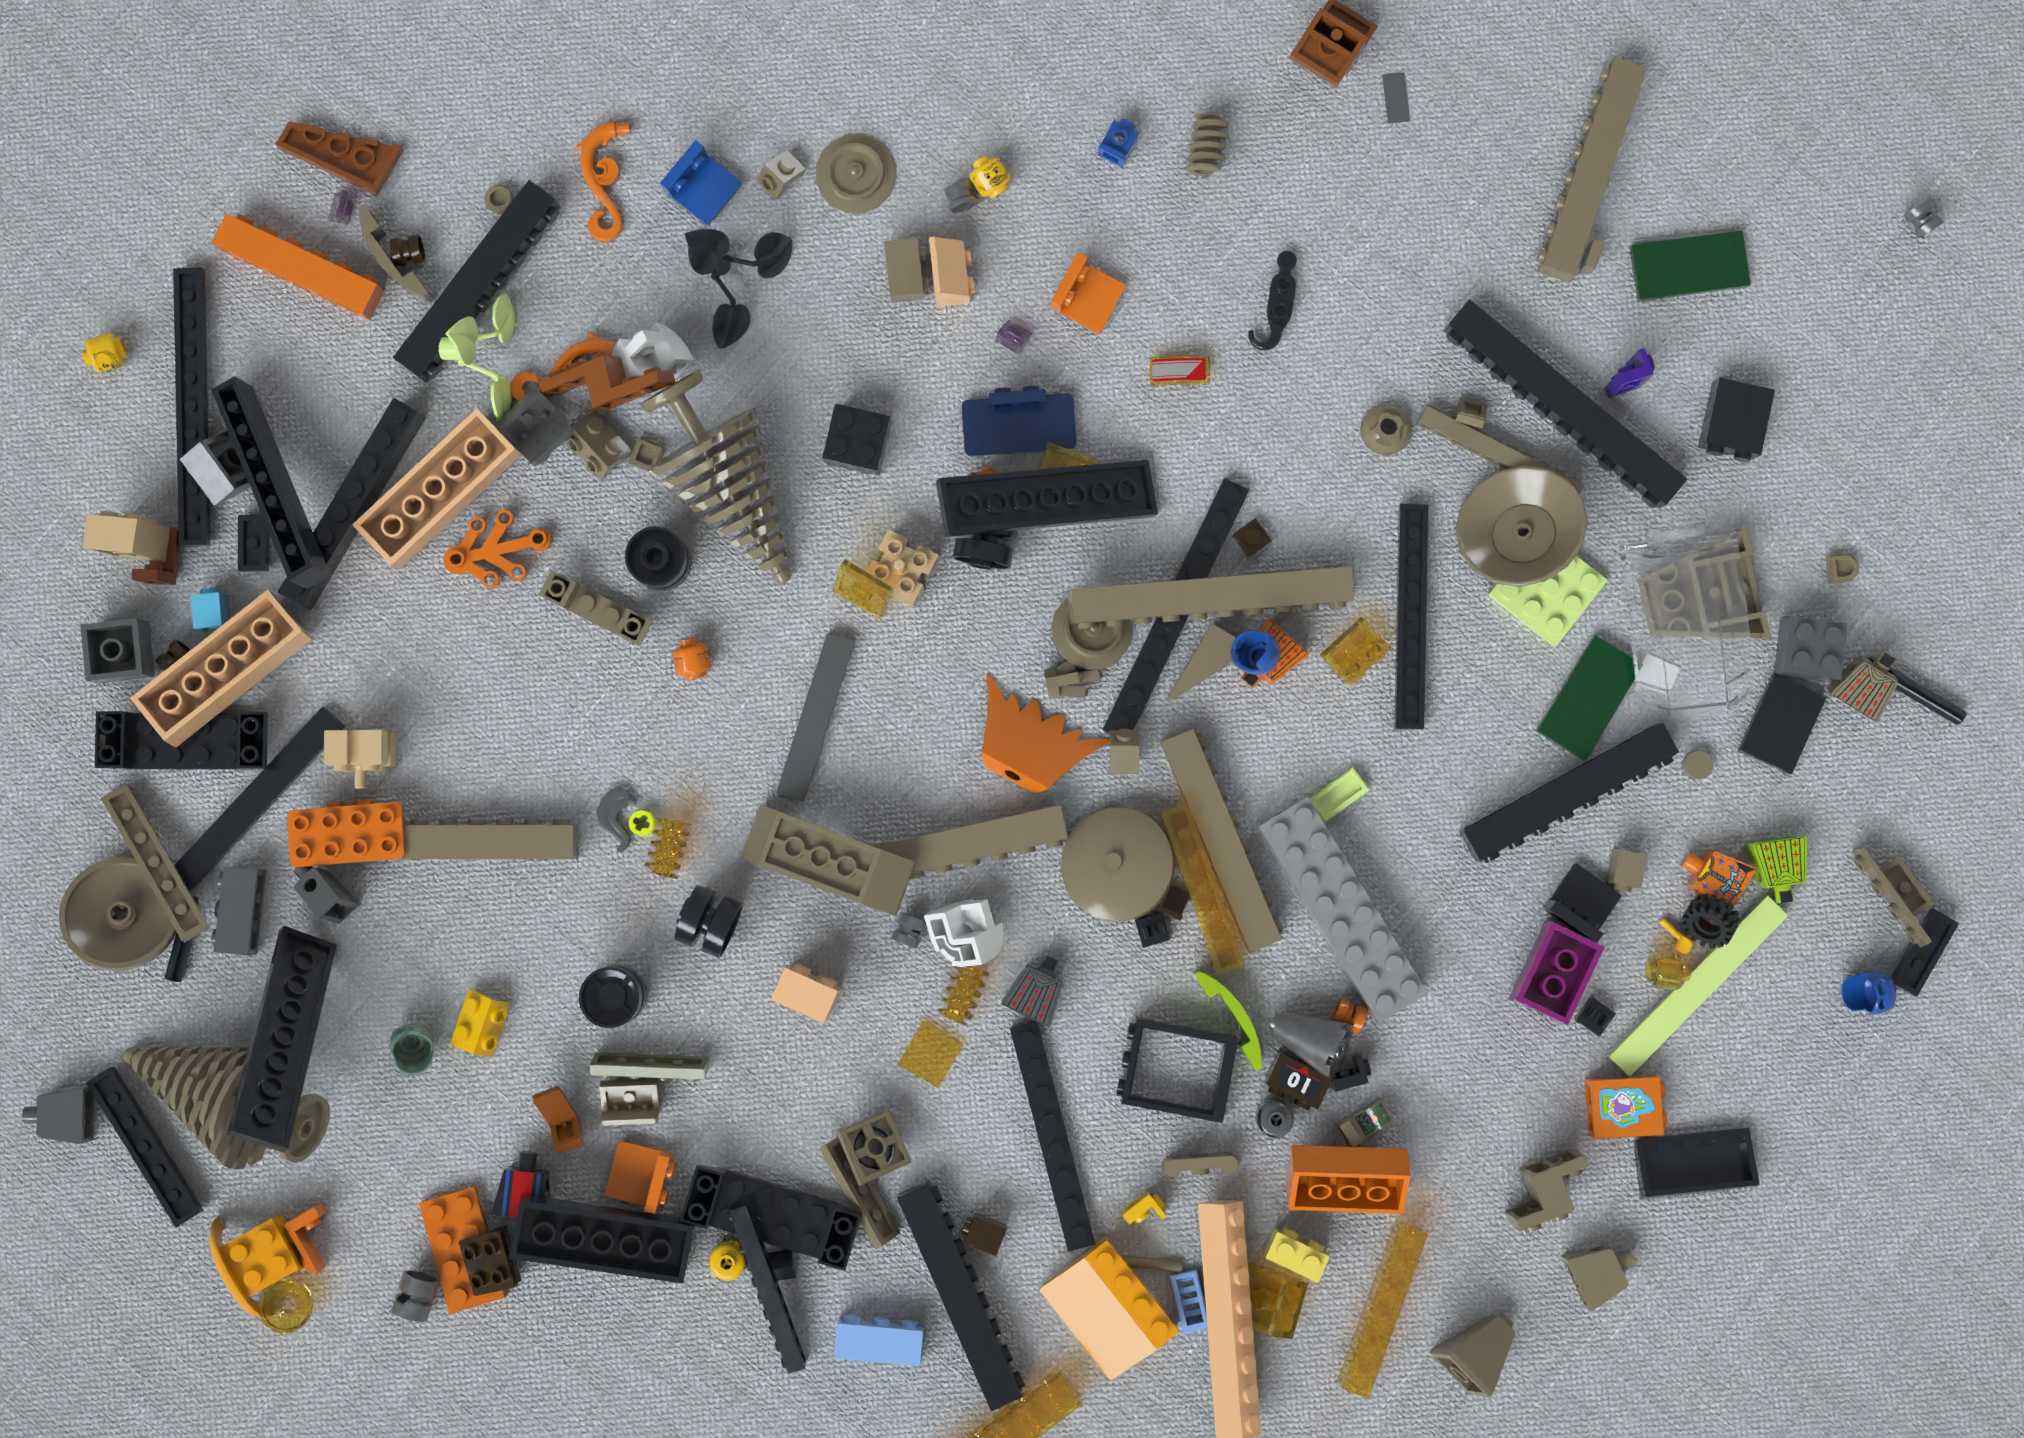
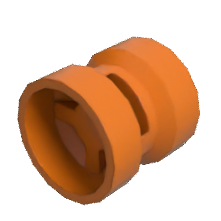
(1350, 1014)

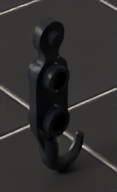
(1279, 302)

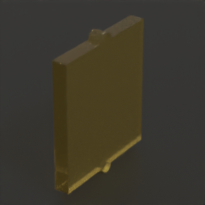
(930, 1054)

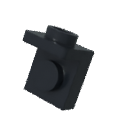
(1347, 1079)

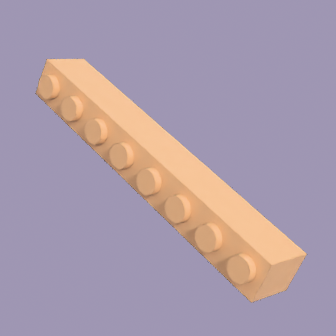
(1229, 1319)

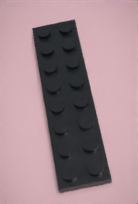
(1046, 497)
(282, 1040)

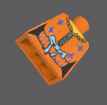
(1717, 875)

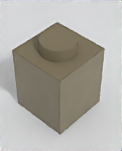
(1124, 751)
(1626, 870)

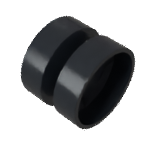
(985, 550)
(658, 558)
(700, 918)
(612, 996)

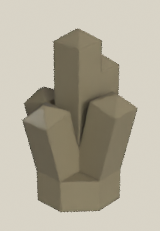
(1064, 684)

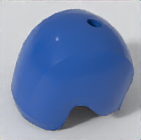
(1256, 652)
(1869, 992)

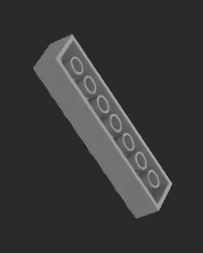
(1342, 910)

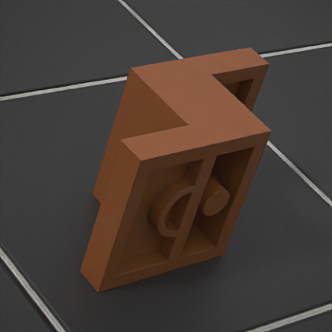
(1333, 42)

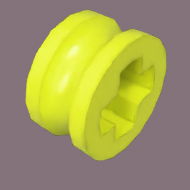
(644, 831)

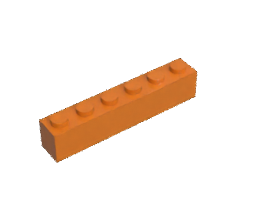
(299, 267)

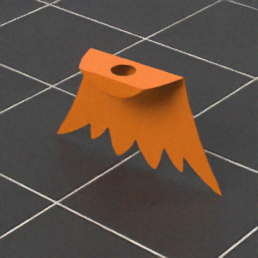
(1025, 747)

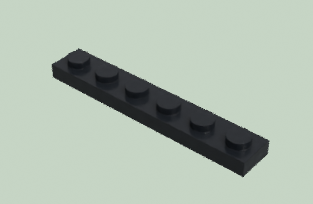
(144, 1146)

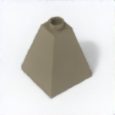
(1477, 1354)

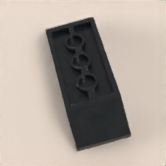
(223, 743)
(782, 1214)

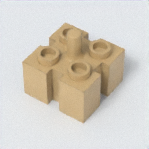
(903, 567)
(360, 752)

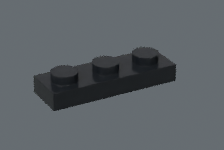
(1919, 961)

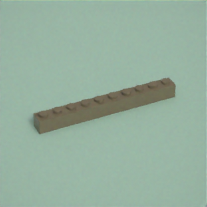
(1480, 444)

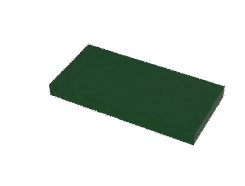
(1690, 266)
(1588, 698)

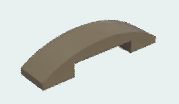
(372, 233)

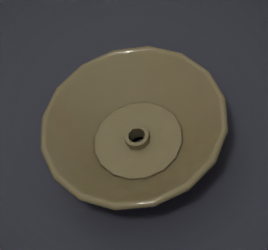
(1515, 502)

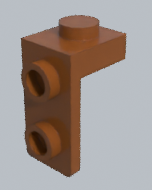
(562, 1119)

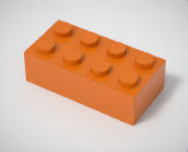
(1347, 1179)

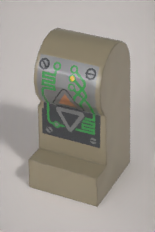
(1365, 1122)

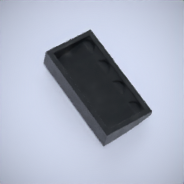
(1695, 1163)

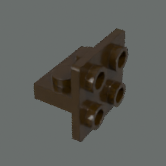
(489, 1262)

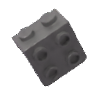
(535, 427)

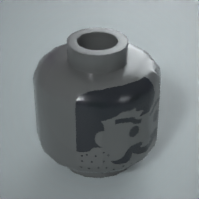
(1265, 1113)

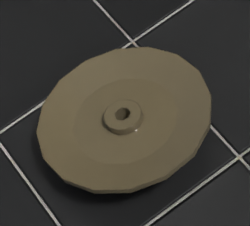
(855, 174)
(1090, 647)

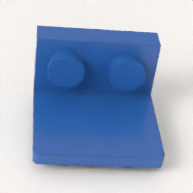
(700, 184)

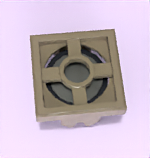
(871, 1148)

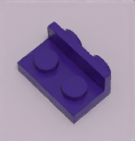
(1633, 375)

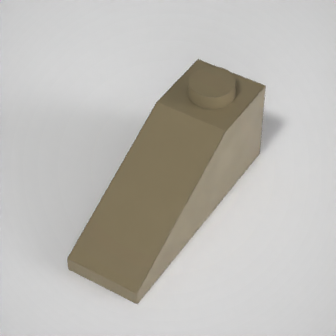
(1208, 659)

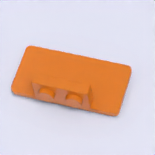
(346, 833)

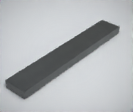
(815, 717)

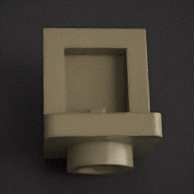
(780, 173)

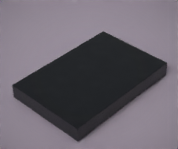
(1781, 724)

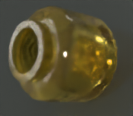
(1667, 970)

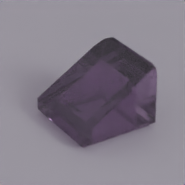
(342, 207)

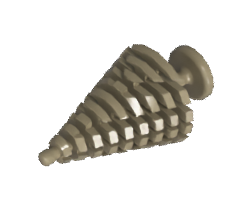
(721, 474)
(202, 1092)

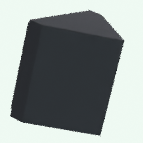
(783, 1264)

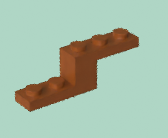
(606, 381)

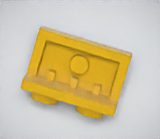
(479, 1024)

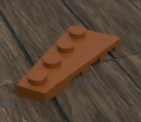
(341, 155)

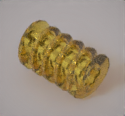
(667, 847)
(963, 993)

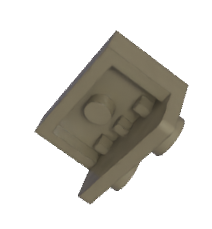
(598, 444)
(629, 1102)

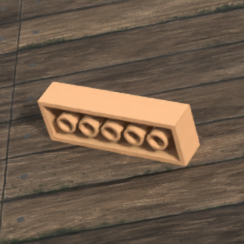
(437, 489)
(220, 669)

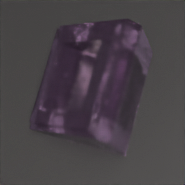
(1013, 336)

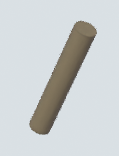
(1154, 1263)

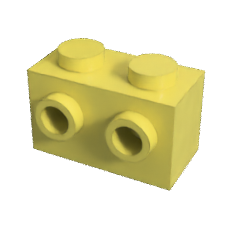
(1295, 1254)

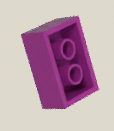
(1556, 972)

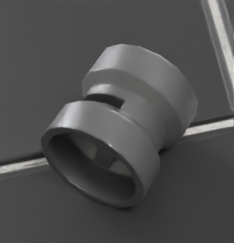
(1927, 224)
(909, 930)

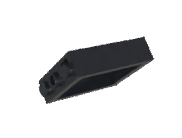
(1223, 1079)

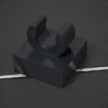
(1152, 930)
(1594, 1016)

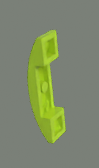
(1250, 1046)

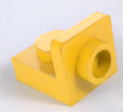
(1138, 1209)

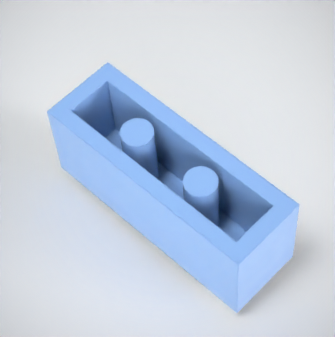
(879, 1340)

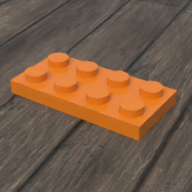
(447, 1222)

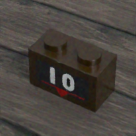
(1296, 1080)

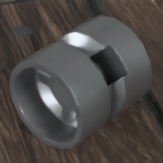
(415, 1294)

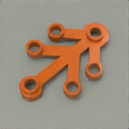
(492, 550)

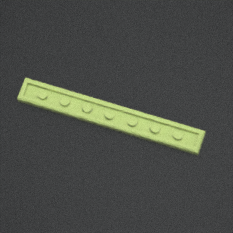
(1703, 981)

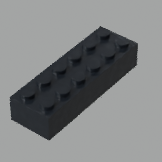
(601, 1239)

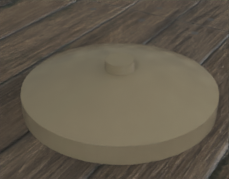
(1117, 864)
(114, 917)

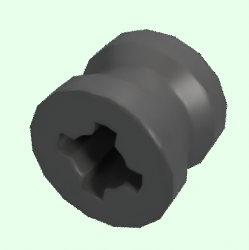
(960, 196)

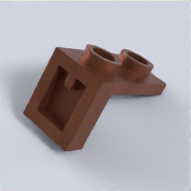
(159, 571)

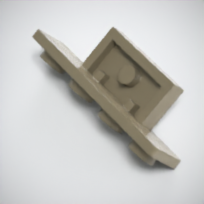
(1900, 890)

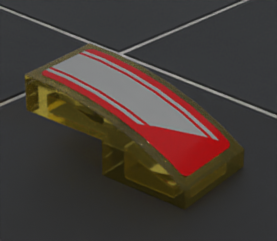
(1180, 370)

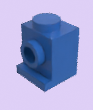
(1116, 151)

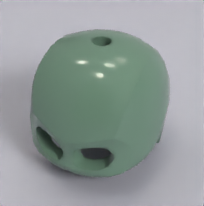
(412, 1054)

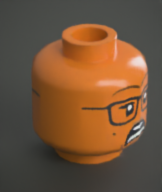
(691, 659)

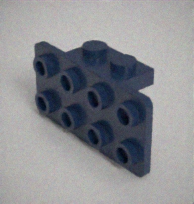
(1018, 422)

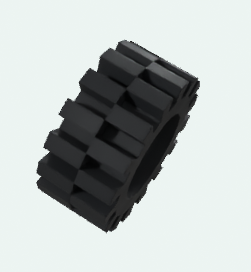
(1713, 909)

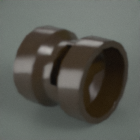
(406, 250)
(175, 652)

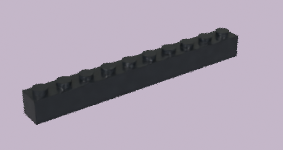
(767, 1285)

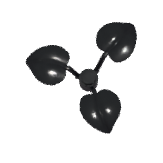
(708, 255)

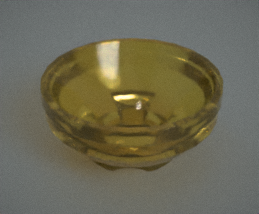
(271, 1306)

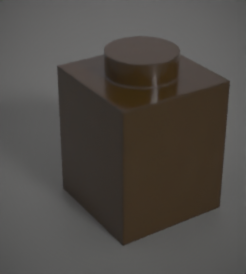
(984, 1233)

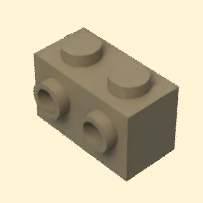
(905, 270)

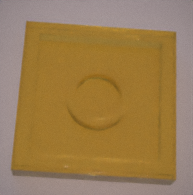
(862, 589)

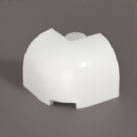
(653, 349)
(965, 932)

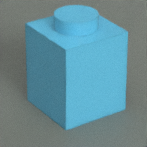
(209, 609)

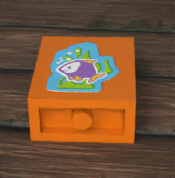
(1625, 1107)

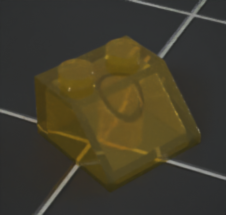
(1275, 1300)

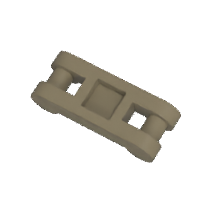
(1199, 1163)

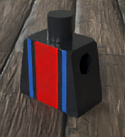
(520, 1180)

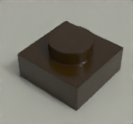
(1251, 538)

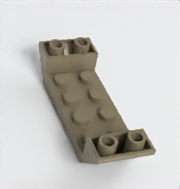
(828, 860)

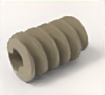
(1205, 144)

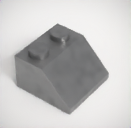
(216, 468)

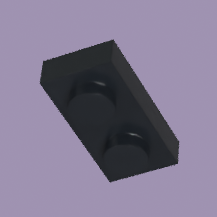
(253, 544)

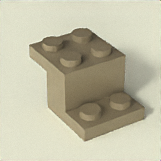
(1547, 1190)

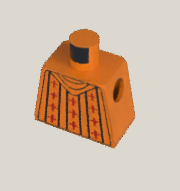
(1290, 655)

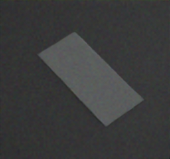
(1396, 98)

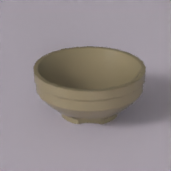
(1377, 440)

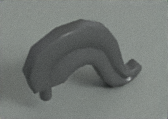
(608, 811)

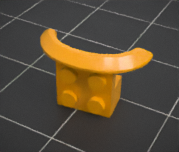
(253, 1259)

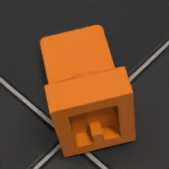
(297, 1236)

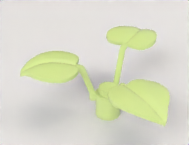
(461, 346)

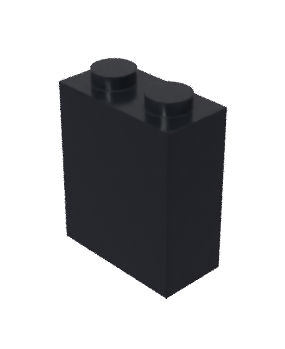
(1736, 419)

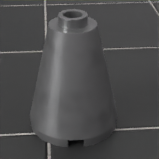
(1313, 1039)

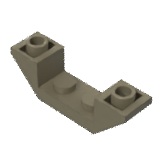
(595, 608)

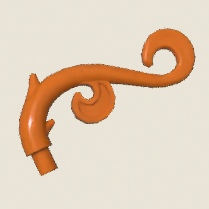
(588, 147)
(592, 345)

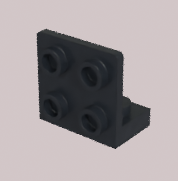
(1582, 902)

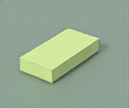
(1339, 794)

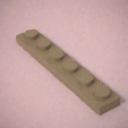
(155, 863)

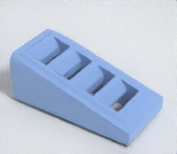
(1182, 1277)

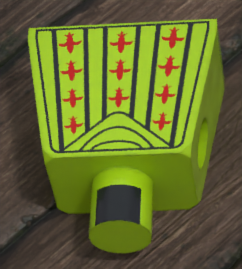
(1779, 864)

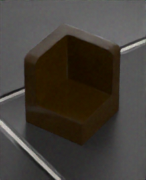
(1173, 903)

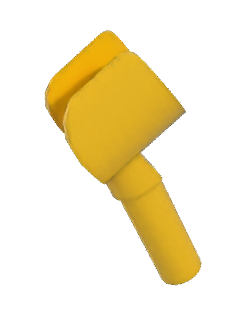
(1684, 942)

